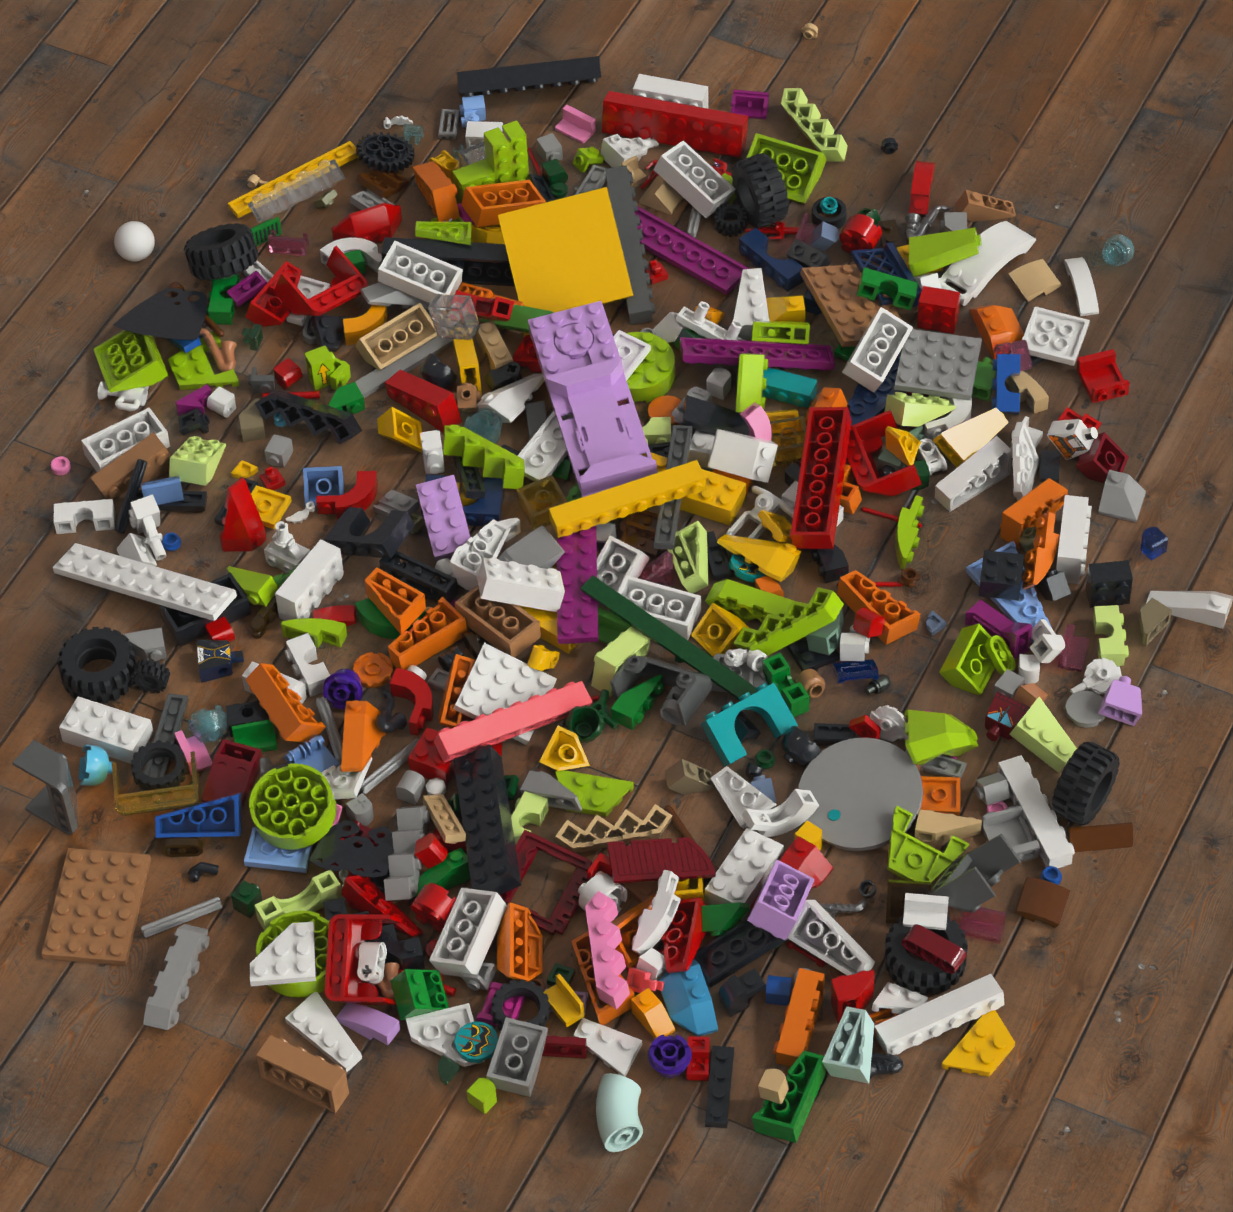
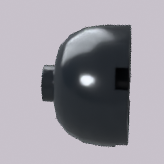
(436, 372)
(798, 747)

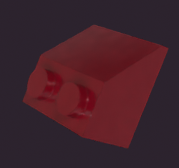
(1101, 458)

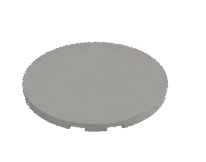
(865, 784)

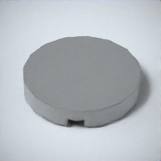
(1083, 709)

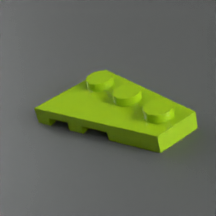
(445, 231)

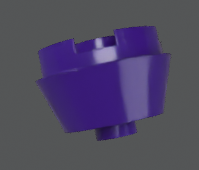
(342, 687)
(669, 1055)

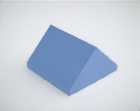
(322, 482)
(164, 490)

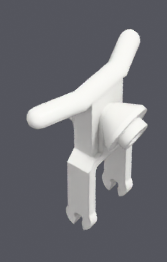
(764, 501)

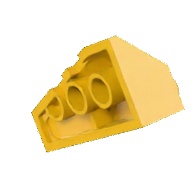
(772, 557)

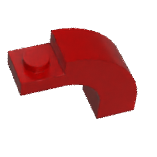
(921, 187)
(491, 308)
(359, 497)
(415, 689)

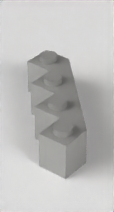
(403, 864)
(172, 983)

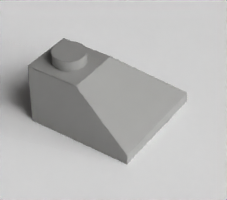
(1121, 497)

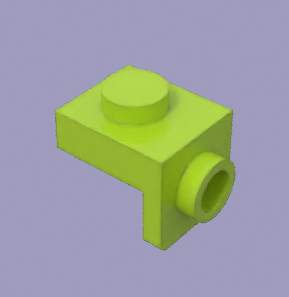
(585, 157)
(340, 375)

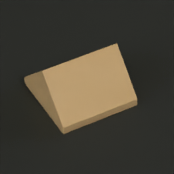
(661, 196)

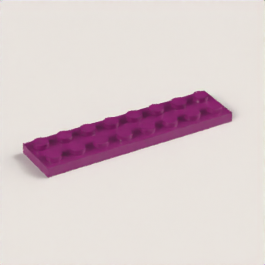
(689, 253)
(778, 354)
(578, 612)

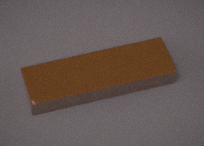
(1101, 837)

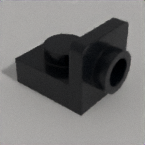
(193, 420)

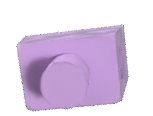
(1122, 702)

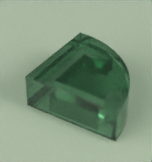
(447, 1069)

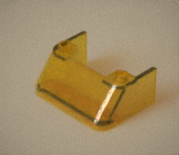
(156, 799)

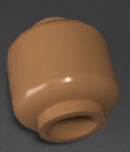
(812, 682)

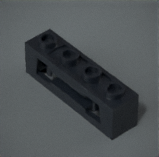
(420, 577)

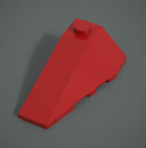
(267, 307)
(242, 522)
(808, 860)
(366, 896)
(683, 935)

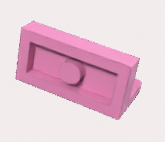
(576, 124)
(193, 744)

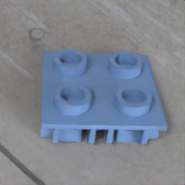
(312, 754)

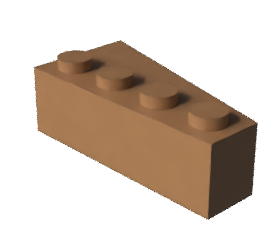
(116, 476)

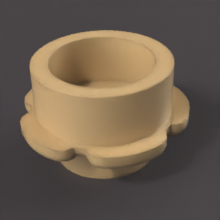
(809, 31)

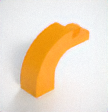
(360, 326)

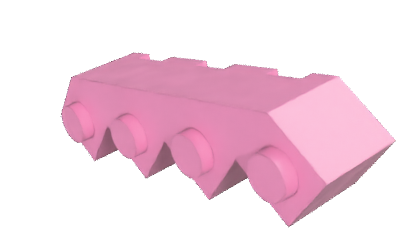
(606, 960)

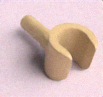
(254, 180)

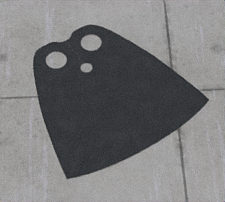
(163, 319)

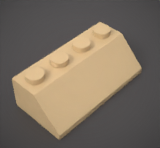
(397, 337)

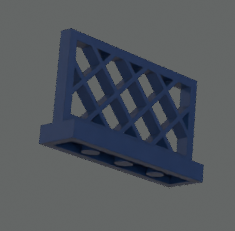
(890, 259)

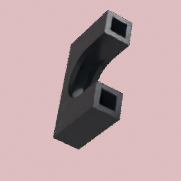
(380, 543)

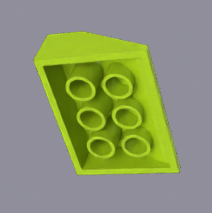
(797, 165)
(130, 361)

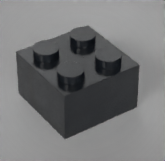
(1001, 575)
(1109, 583)

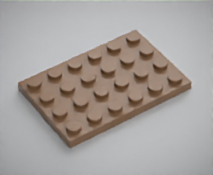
(836, 296)
(96, 906)

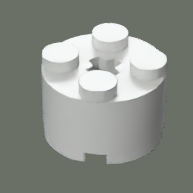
(603, 883)

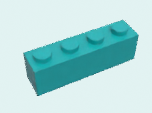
(789, 387)

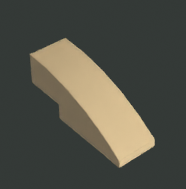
(1029, 391)

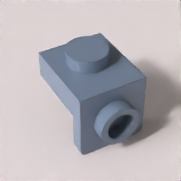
(765, 786)

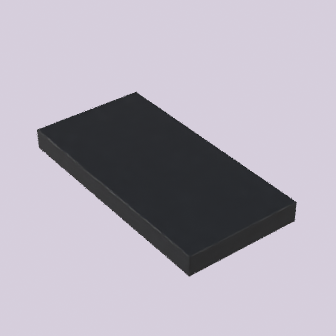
(710, 417)
(734, 951)

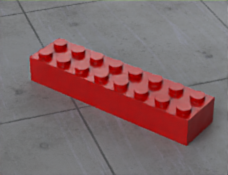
(674, 122)
(821, 478)

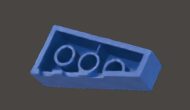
(207, 819)

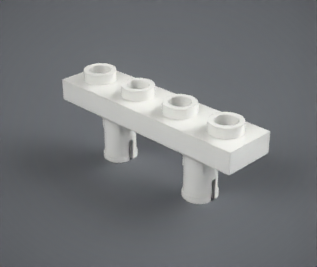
(697, 322)

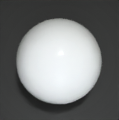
(134, 241)

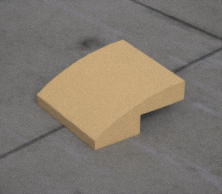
(1034, 279)

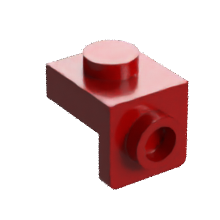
(865, 727)

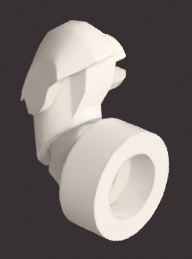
(737, 657)

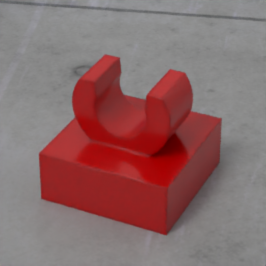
(656, 272)
(272, 479)

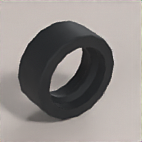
(838, 221)

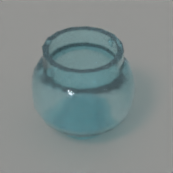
(1118, 250)

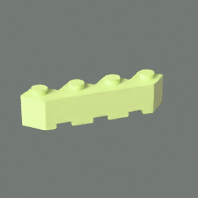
(815, 129)

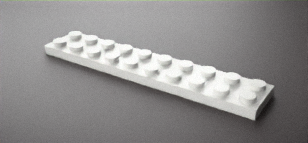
(547, 446)
(145, 581)

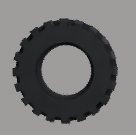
(760, 190)
(221, 251)
(95, 645)
(1085, 783)
(917, 974)

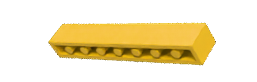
(627, 499)

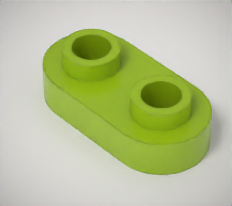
(1000, 654)

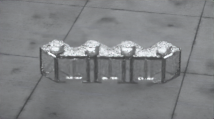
(291, 193)

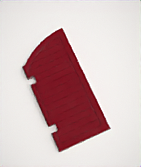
(648, 858)

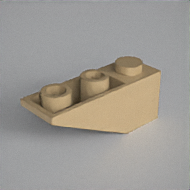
(939, 827)

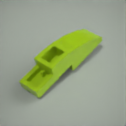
(907, 532)

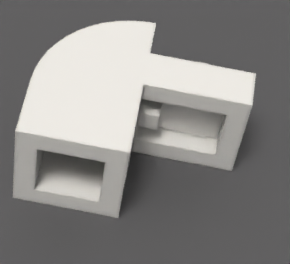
(1046, 642)

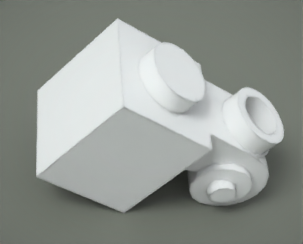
(853, 646)

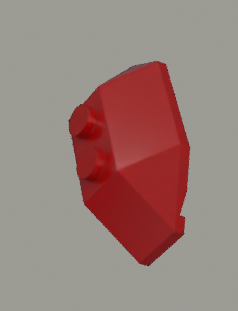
(370, 224)

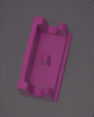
(750, 103)

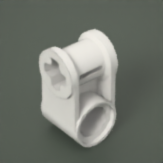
(934, 459)
(372, 960)

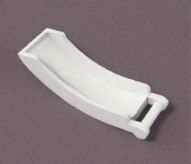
(998, 247)

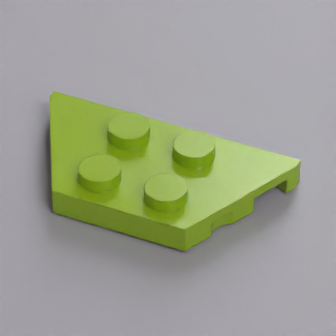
(595, 793)

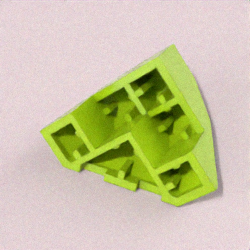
(935, 735)

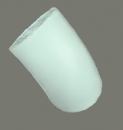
(618, 1112)

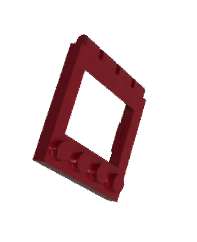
(526, 850)

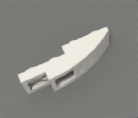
(656, 921)

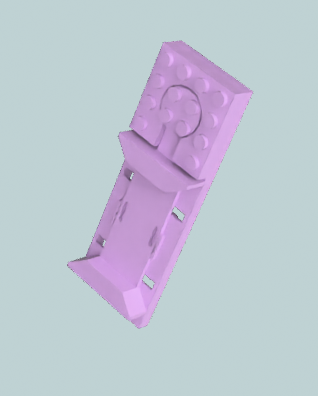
(588, 380)

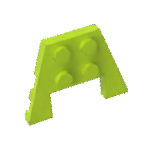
(194, 371)
(915, 859)

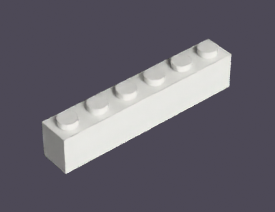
(1040, 820)
(939, 1015)

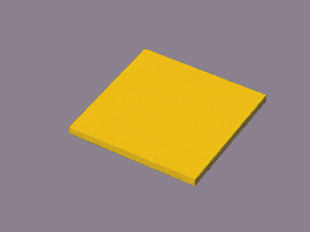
(566, 252)

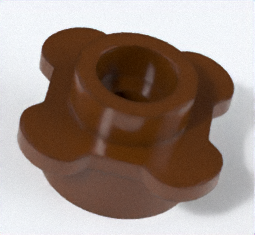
(909, 577)

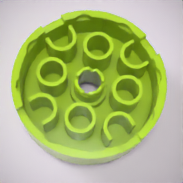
(656, 371)
(292, 806)
(321, 928)

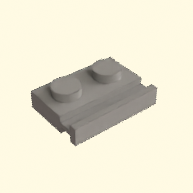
(367, 199)
(396, 501)

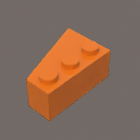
(395, 599)

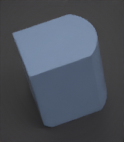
(824, 236)

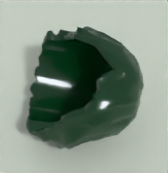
(585, 722)

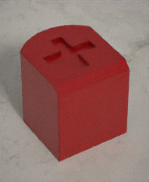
(287, 373)
(868, 623)
(220, 630)
(430, 851)

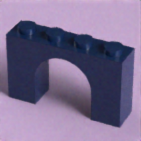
(485, 508)

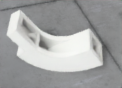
(368, 250)
(956, 417)
(783, 818)

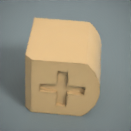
(773, 1086)

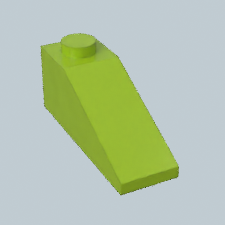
(781, 331)
(257, 586)

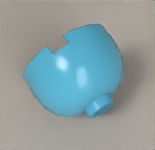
(94, 766)

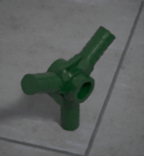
(601, 706)

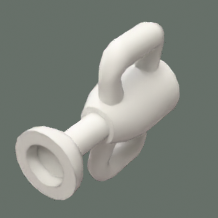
(133, 397)

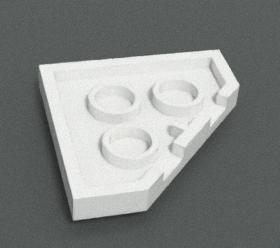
(1024, 462)
(345, 784)
(287, 958)
(438, 1031)

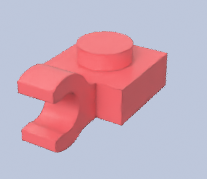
(640, 980)

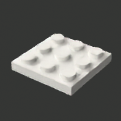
(1055, 335)

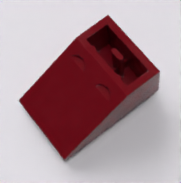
(232, 771)

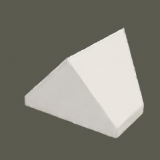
(668, 328)

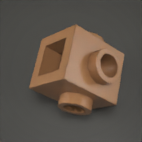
(469, 404)

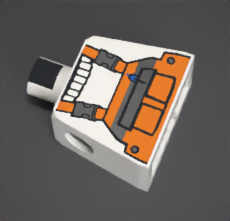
(1071, 437)

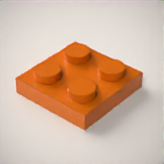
(941, 794)

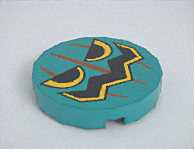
(743, 570)
(476, 1042)

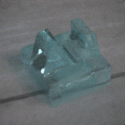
(413, 130)

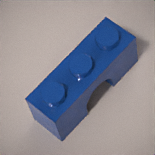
(1005, 366)

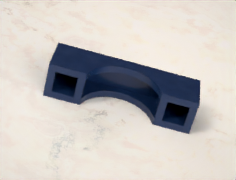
(783, 272)

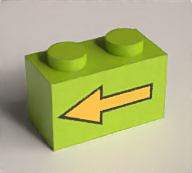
(320, 367)

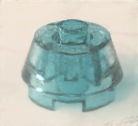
(485, 424)
(209, 724)

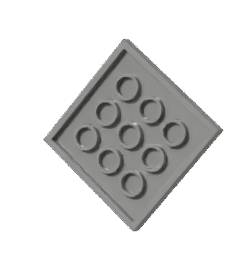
(938, 364)

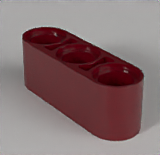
(934, 949)

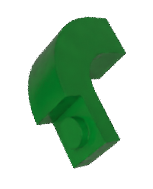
(376, 622)

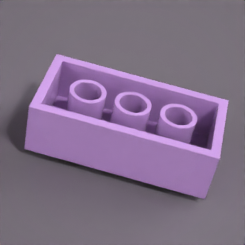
(443, 516)
(780, 900)

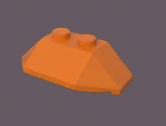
(996, 326)
(454, 684)
(519, 944)

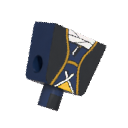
(216, 659)

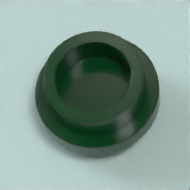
(559, 190)
(765, 759)

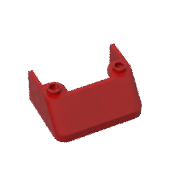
(342, 288)
(865, 441)
(344, 939)

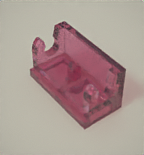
(288, 245)

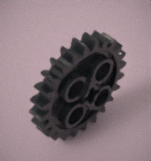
(385, 152)

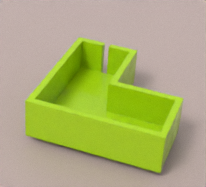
(504, 160)

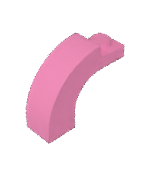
(757, 422)

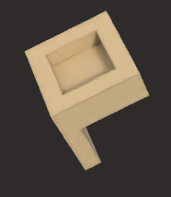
(638, 175)

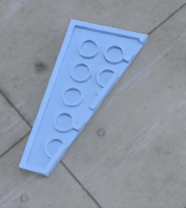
(1025, 610)

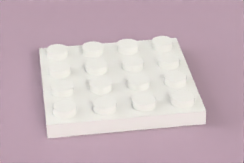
(499, 682)

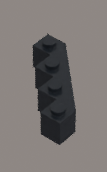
(316, 415)
(405, 952)

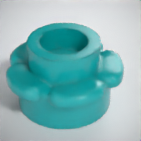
(831, 202)

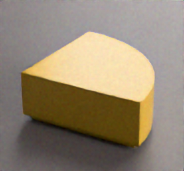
(244, 470)

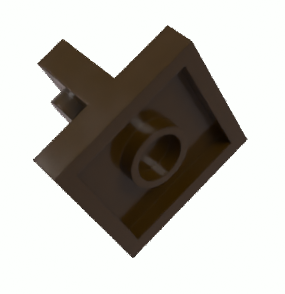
(896, 896)

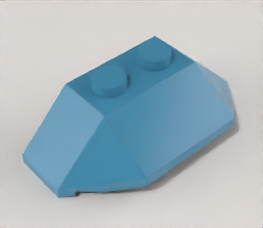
(689, 1000)

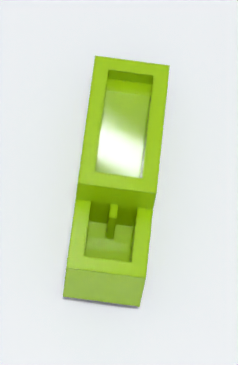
(318, 629)

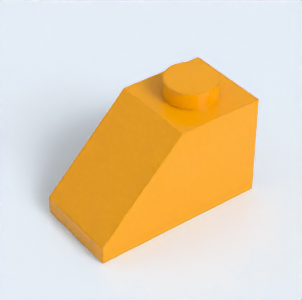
(651, 1014)

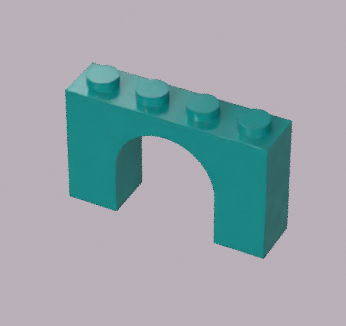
(721, 728)

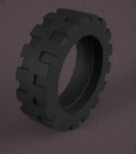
(154, 750)
(520, 988)

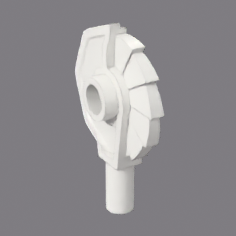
(1098, 676)
(890, 722)

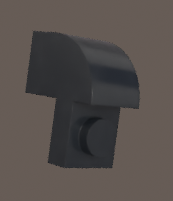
(737, 990)

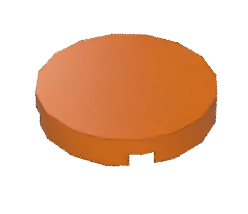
(663, 407)
(373, 669)

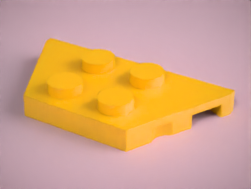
(982, 1047)

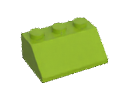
(751, 380)
(968, 661)

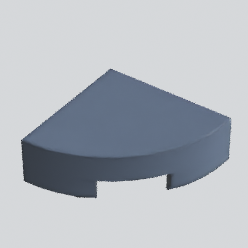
(934, 623)

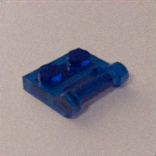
(855, 670)

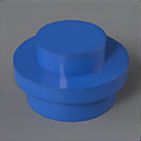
(171, 541)
(1052, 875)

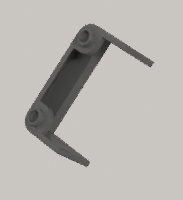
(695, 684)
(58, 799)
(971, 875)

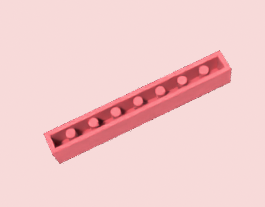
(510, 721)

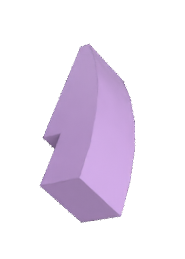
(369, 1022)

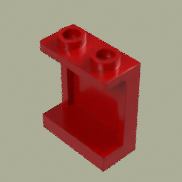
(1102, 376)

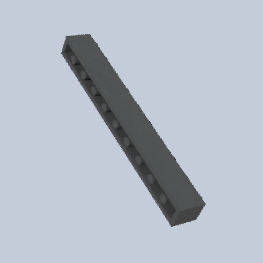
(626, 221)

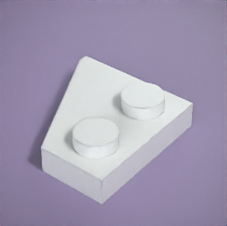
(898, 999)

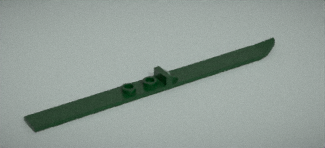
(667, 638)

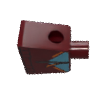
(1003, 716)

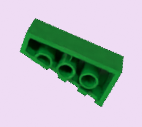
(788, 1118)

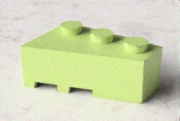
(691, 557)

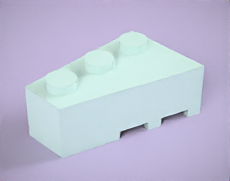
(851, 1047)

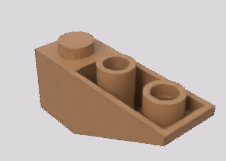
(984, 207)

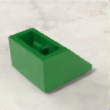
(418, 992)

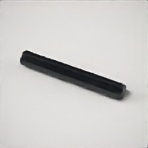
(131, 495)

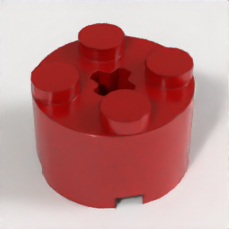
(860, 233)
(433, 906)

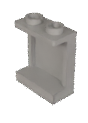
(1014, 829)

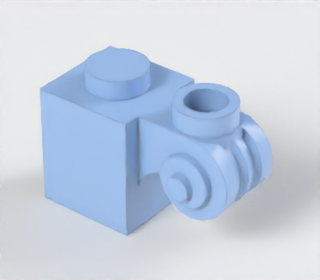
(472, 109)

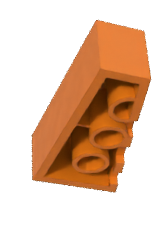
(861, 592)
(428, 636)
(283, 705)
(800, 1017)

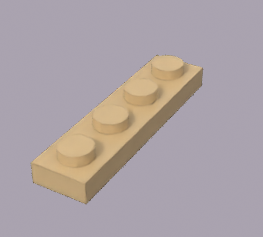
(444, 818)

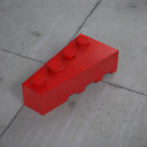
(424, 399)

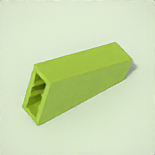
(941, 249)

